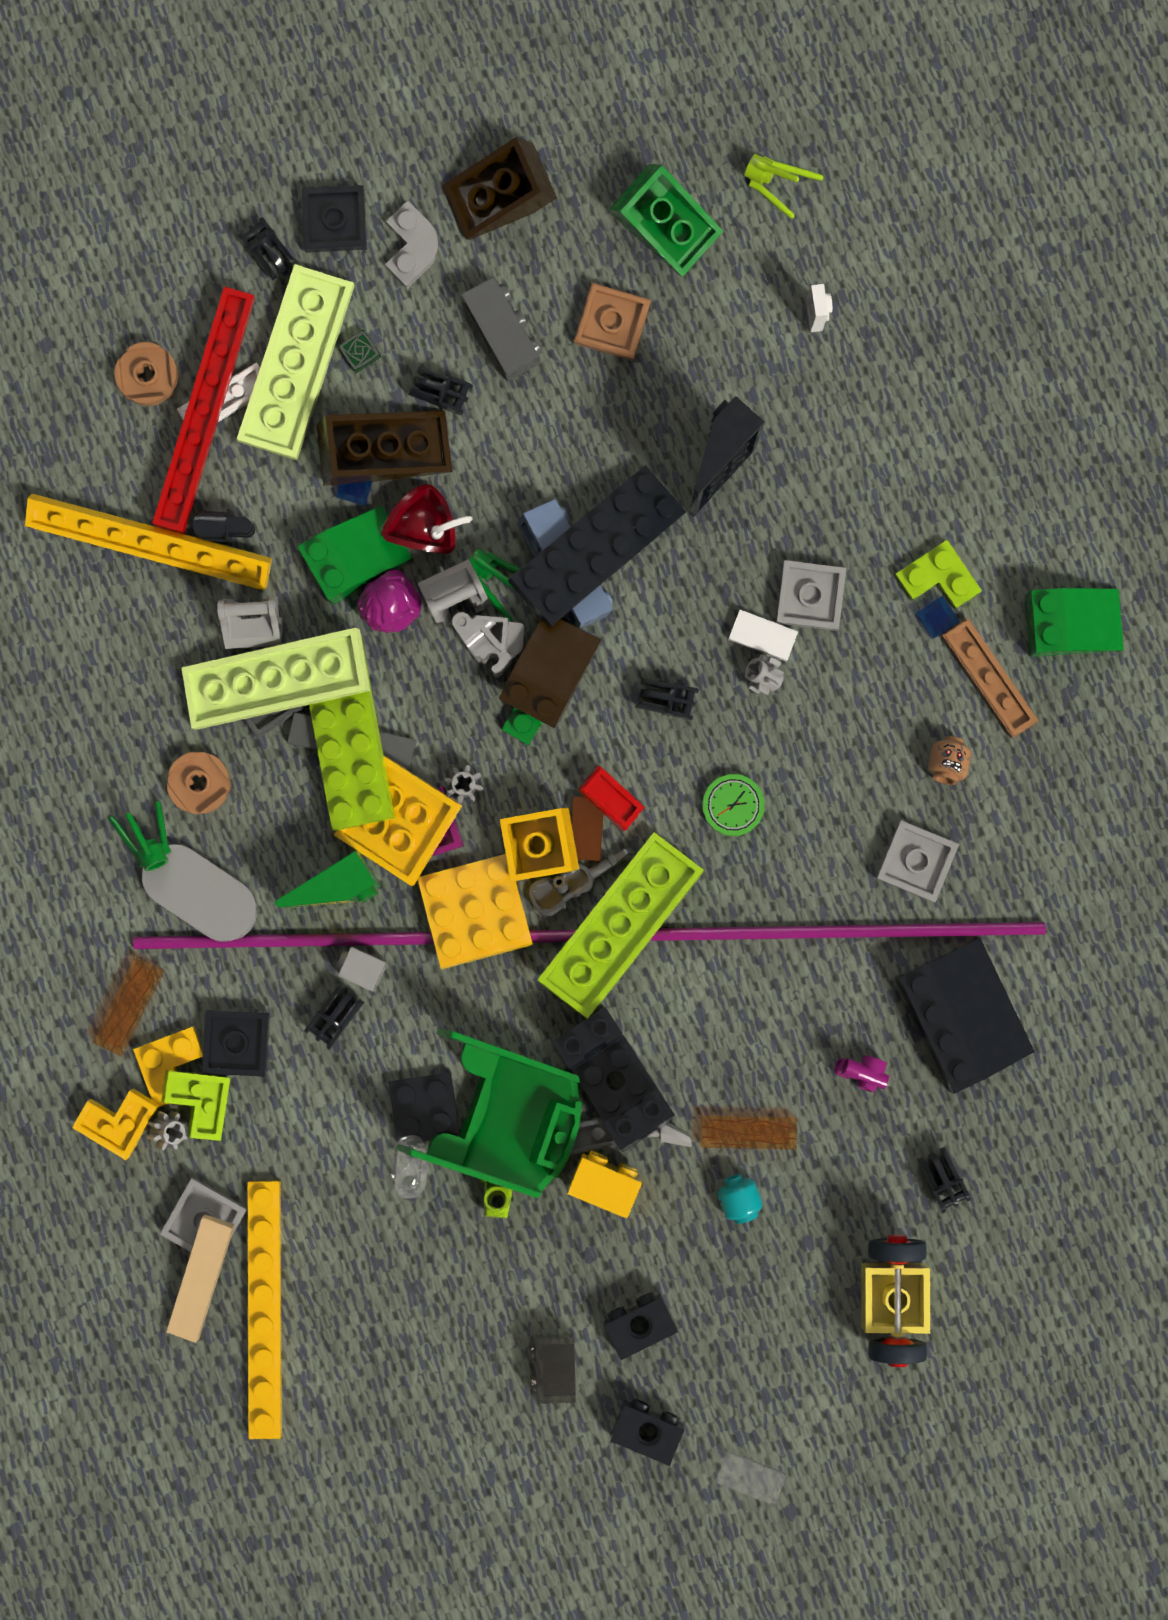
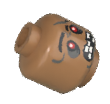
(949, 760)

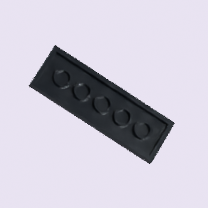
(596, 546)

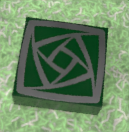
(359, 351)

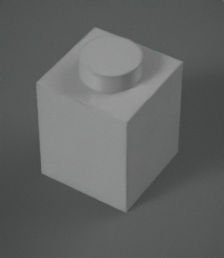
(361, 968)

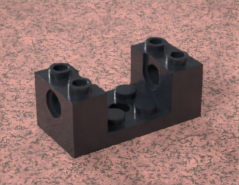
(593, 1053)

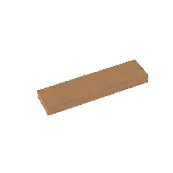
(989, 678)

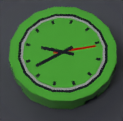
(733, 805)

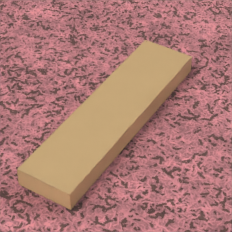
(200, 1278)

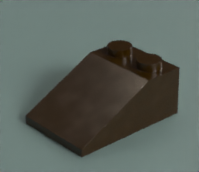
(500, 189)
(550, 670)

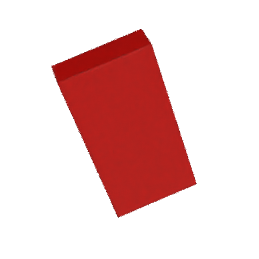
(611, 798)

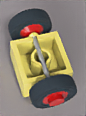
(896, 1299)

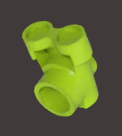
(492, 1190)

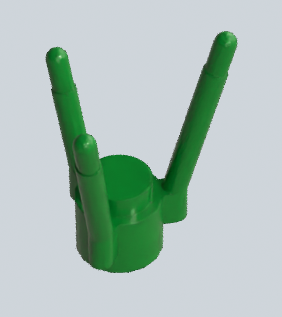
(485, 567)
(150, 853)

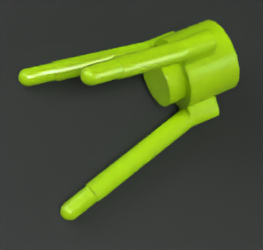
(763, 169)

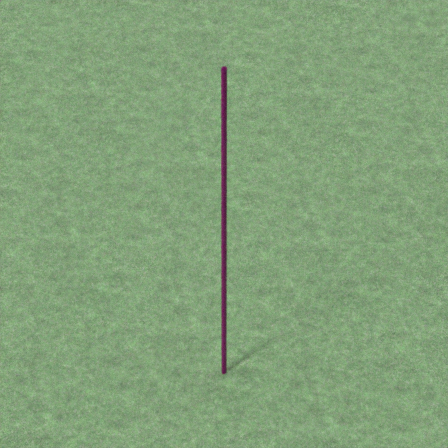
(662, 934)

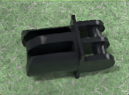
(264, 246)
(442, 391)
(222, 526)
(687, 702)
(321, 1034)
(945, 1182)

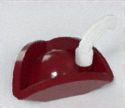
(423, 522)

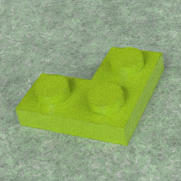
(943, 568)
(207, 1097)

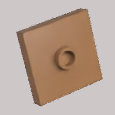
(612, 321)

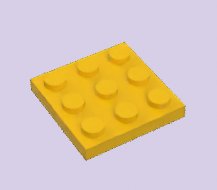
(411, 838)
(474, 911)

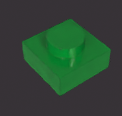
(522, 726)

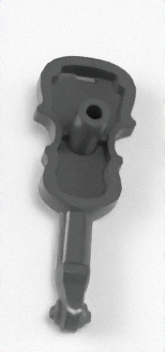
(551, 894)

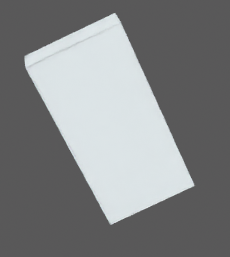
(763, 635)

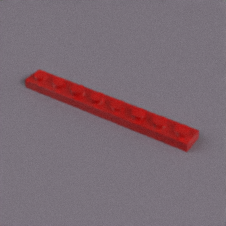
(203, 410)

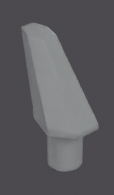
(673, 1135)

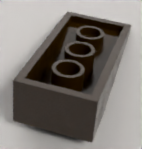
(382, 446)

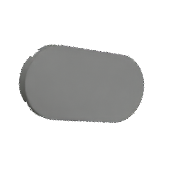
(202, 895)

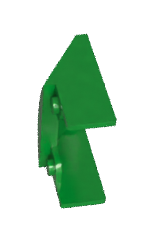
(517, 1122)

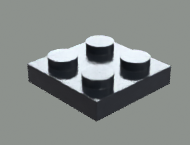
(334, 218)
(236, 1043)
(424, 1106)

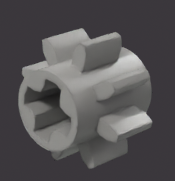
(764, 674)
(455, 783)
(159, 1127)

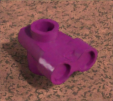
(867, 1073)

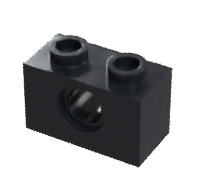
(629, 1341)
(657, 1447)

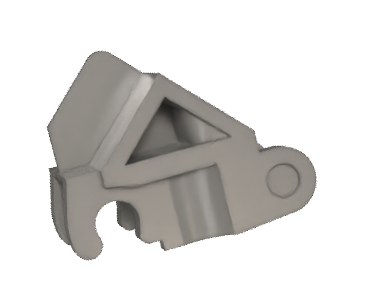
(451, 588)
(250, 632)
(490, 638)

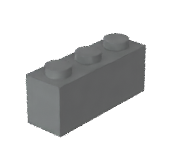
(502, 328)

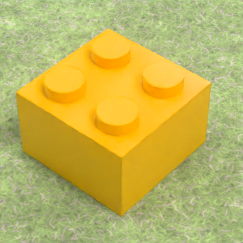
(539, 844)
(605, 1184)

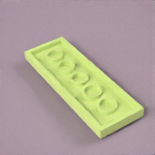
(295, 362)
(276, 678)

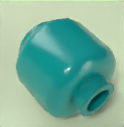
(740, 1199)

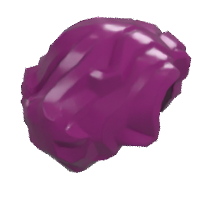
(389, 602)

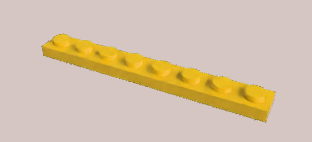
(147, 541)
(264, 1310)

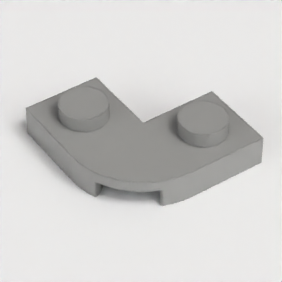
(420, 245)

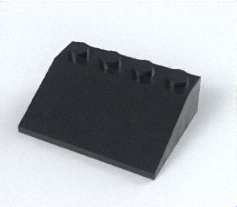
(730, 443)
(965, 1015)

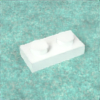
(818, 307)

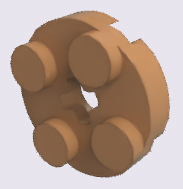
(133, 363)
(180, 783)

